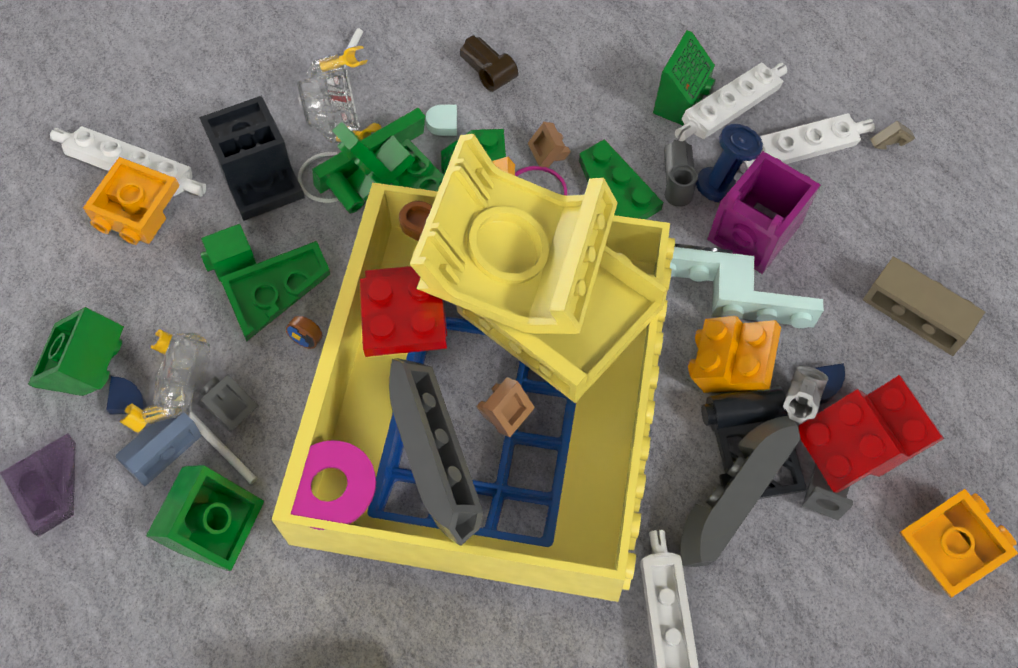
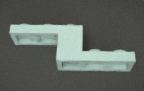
(735, 291)

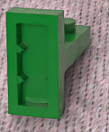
(375, 167)

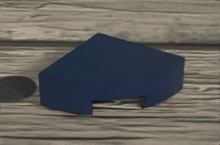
(836, 378)
(121, 394)

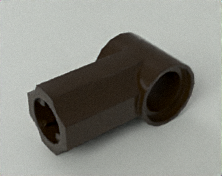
(492, 68)

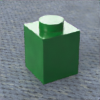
(227, 251)

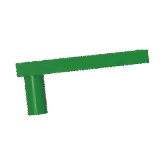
(335, 171)

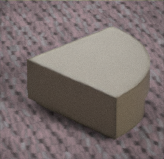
(893, 134)

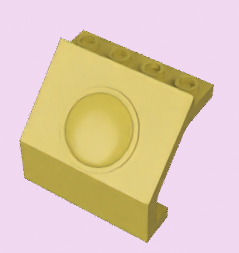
(512, 245)

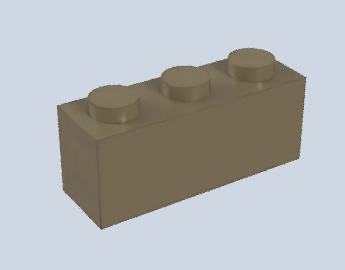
(924, 306)

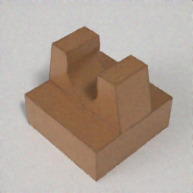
(548, 145)
(506, 406)

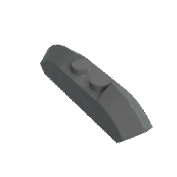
(434, 450)
(711, 529)

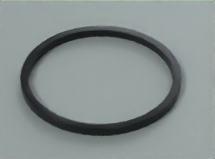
(704, 248)

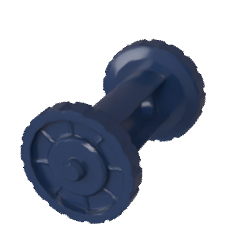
(738, 145)

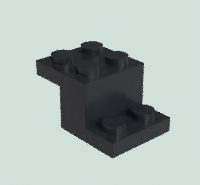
(252, 157)

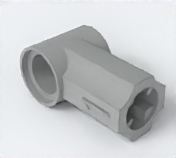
(805, 393)

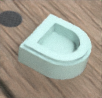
(442, 120)

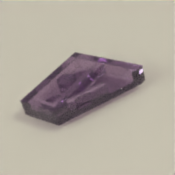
(45, 485)

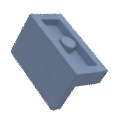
(158, 447)

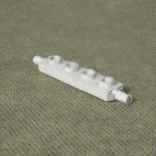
(731, 101)
(813, 139)
(104, 151)
(667, 607)

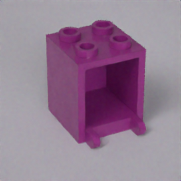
(748, 230)

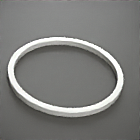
(301, 172)

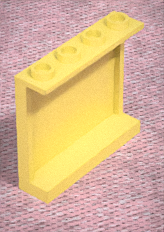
(617, 312)

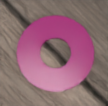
(359, 490)

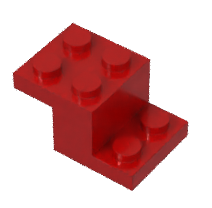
(398, 315)
(868, 433)

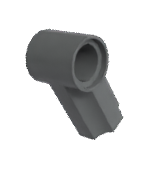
(680, 173)

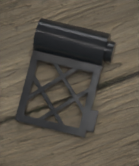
(740, 413)

